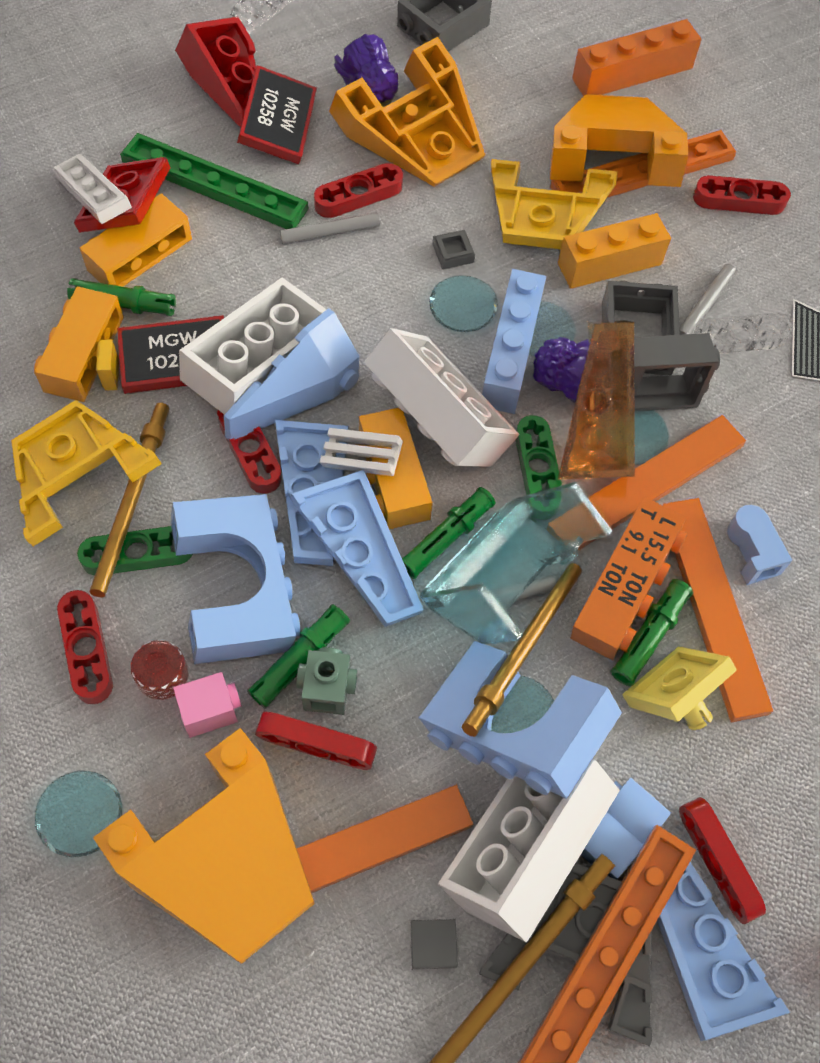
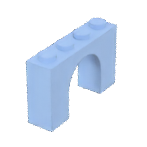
(246, 529)
(546, 754)

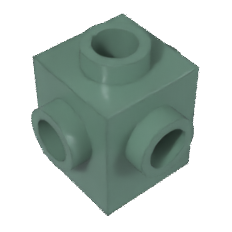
(326, 681)

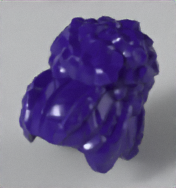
(369, 60)
(560, 365)

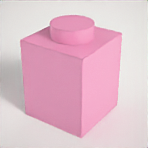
(207, 704)

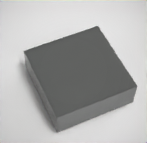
(453, 249)
(434, 944)

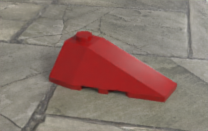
(220, 62)

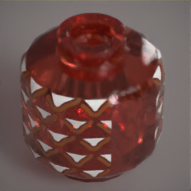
(158, 669)

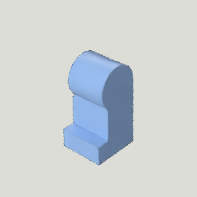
(758, 543)

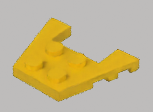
(543, 215)
(62, 452)

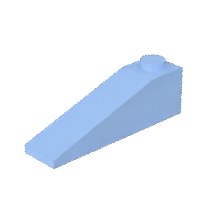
(309, 376)

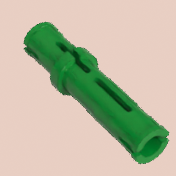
(135, 298)
(448, 531)
(660, 619)
(286, 667)

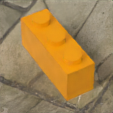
(613, 250)
(129, 251)
(71, 354)
(405, 495)

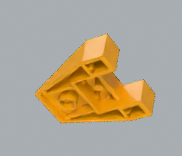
(620, 126)
(422, 132)
(227, 865)

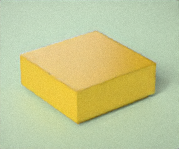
(107, 364)

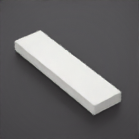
(91, 188)

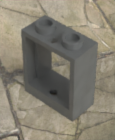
(471, 19)
(653, 299)
(673, 351)

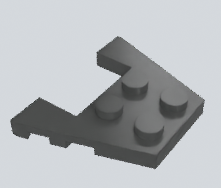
(633, 1001)

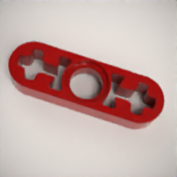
(373, 179)
(762, 205)
(248, 461)
(72, 634)
(316, 740)
(722, 860)

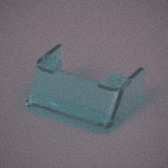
(508, 557)

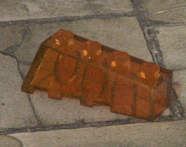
(604, 412)

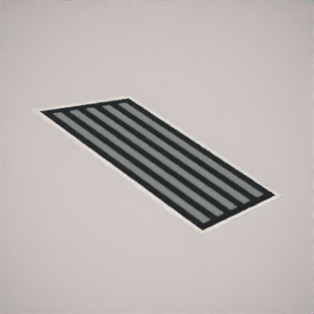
(805, 341)

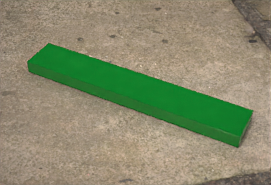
(220, 183)

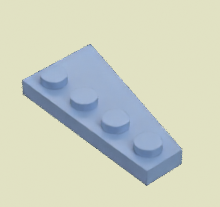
(300, 455)
(357, 536)
(713, 968)

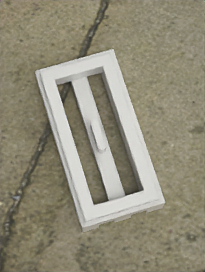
(366, 438)

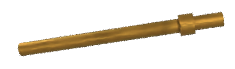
(151, 438)
(492, 695)
(578, 896)

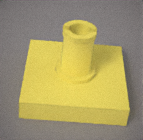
(680, 685)

